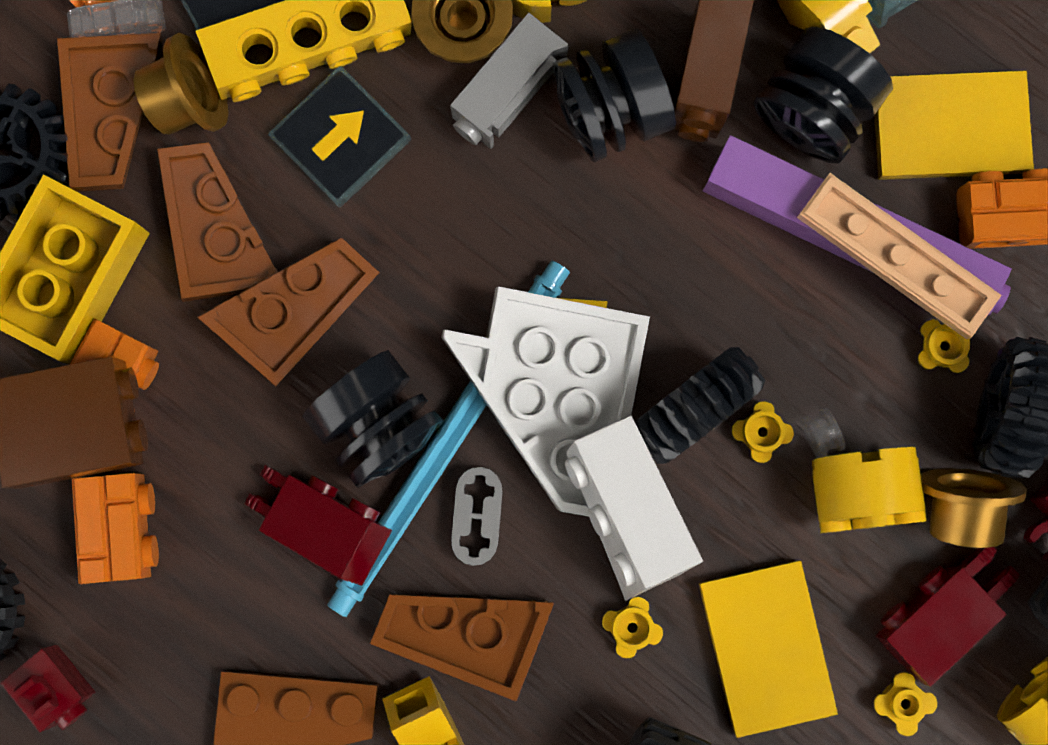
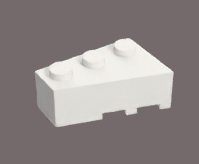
(631, 508)

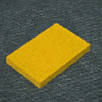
(954, 126)
(768, 649)

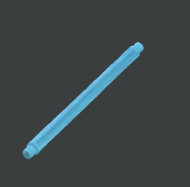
(434, 461)

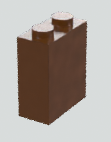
(710, 67)
(69, 423)

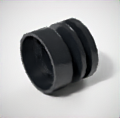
(619, 93)
(823, 94)
(372, 418)

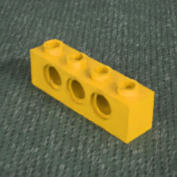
(275, 27)

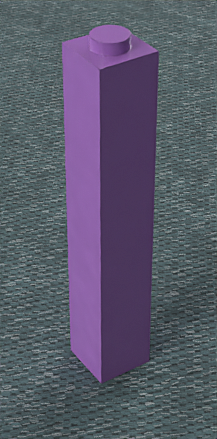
(780, 191)

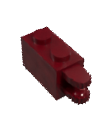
(321, 527)
(945, 617)

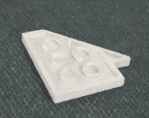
(553, 377)

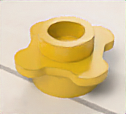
(932, 355)
(777, 432)
(646, 632)
(890, 701)

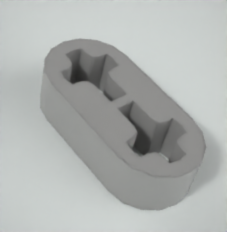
(464, 513)

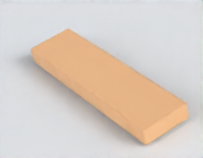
(899, 256)

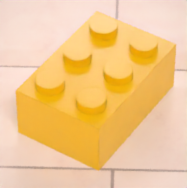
(63, 268)

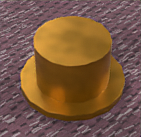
(462, 28)
(180, 89)
(970, 505)

